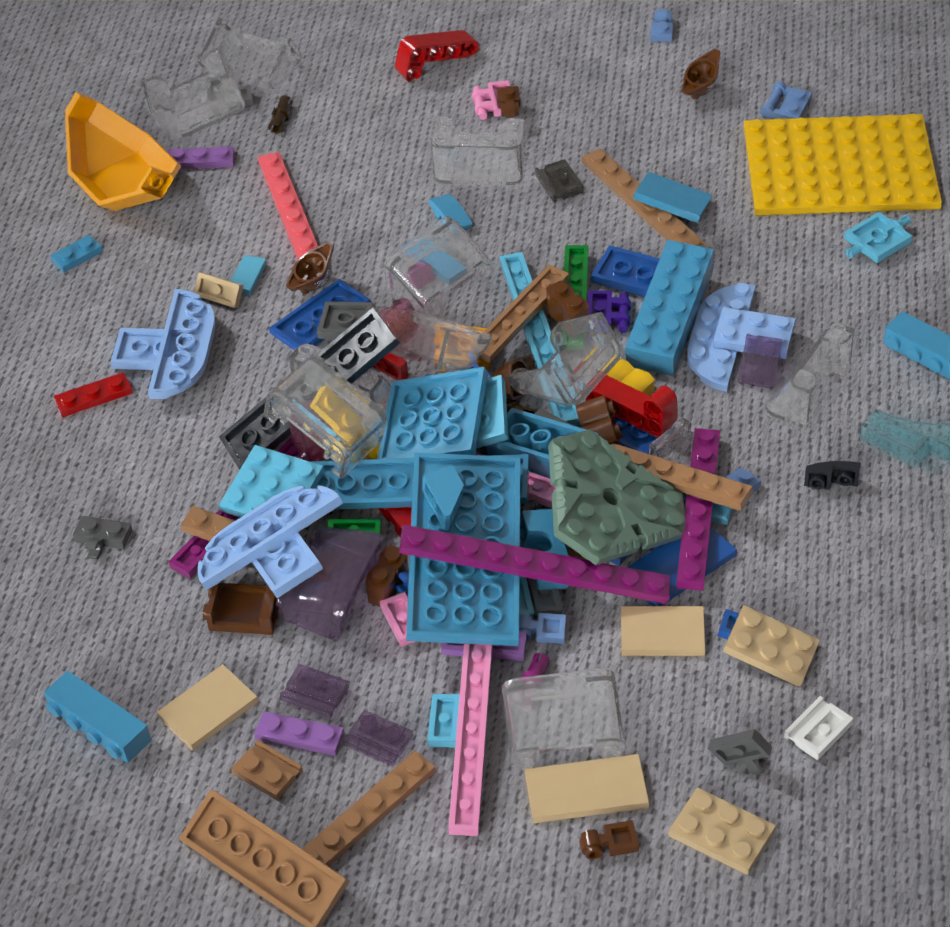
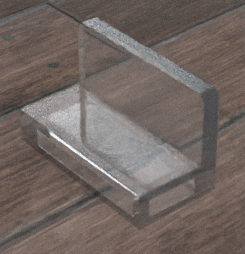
(674, 443)

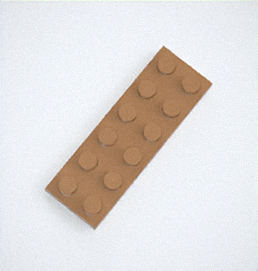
(264, 860)

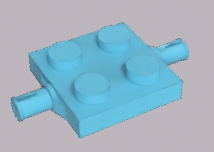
(878, 237)

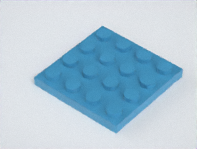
(434, 414)

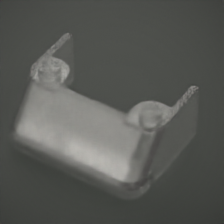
(435, 338)

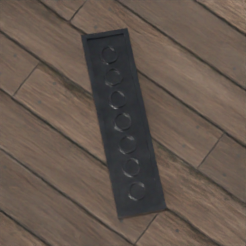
(349, 353)

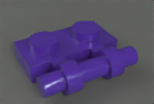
(604, 302)

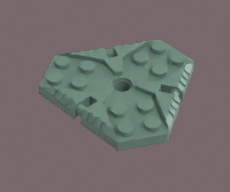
(607, 502)

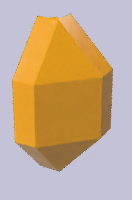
(114, 157)

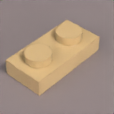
(218, 289)

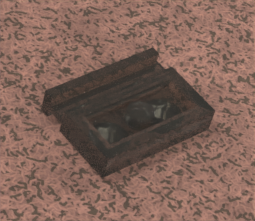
(559, 180)

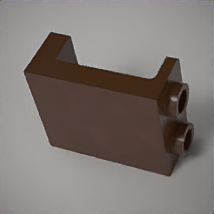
(241, 608)

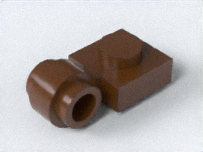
(508, 101)
(617, 837)

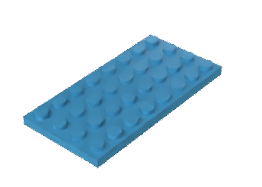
(458, 600)

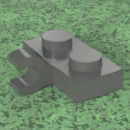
(101, 533)
(742, 747)

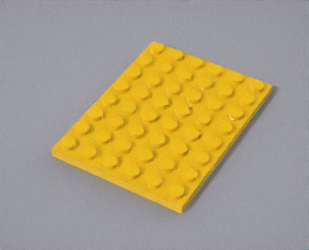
(840, 164)

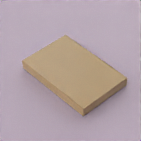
(662, 631)
(207, 707)

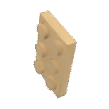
(771, 646)
(722, 830)

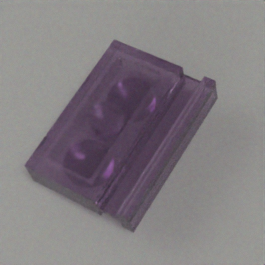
(760, 361)
(314, 690)
(378, 738)

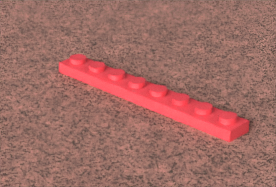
(287, 203)

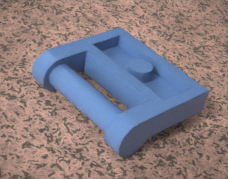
(793, 105)

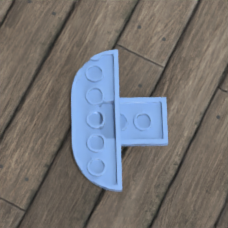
(722, 331)
(173, 353)
(270, 540)

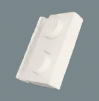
(818, 728)

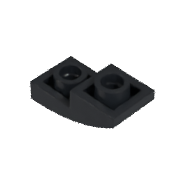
(823, 473)

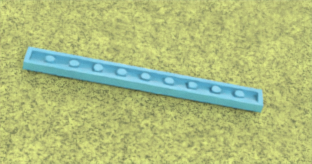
(537, 330)

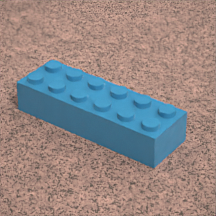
(670, 307)

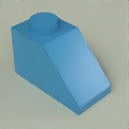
(444, 493)

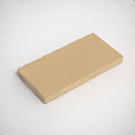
(586, 788)

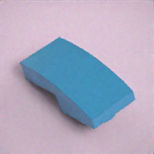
(448, 206)

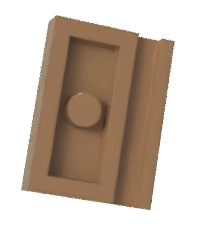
(267, 770)

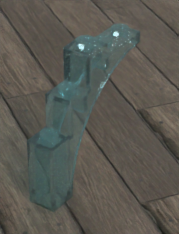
(905, 438)

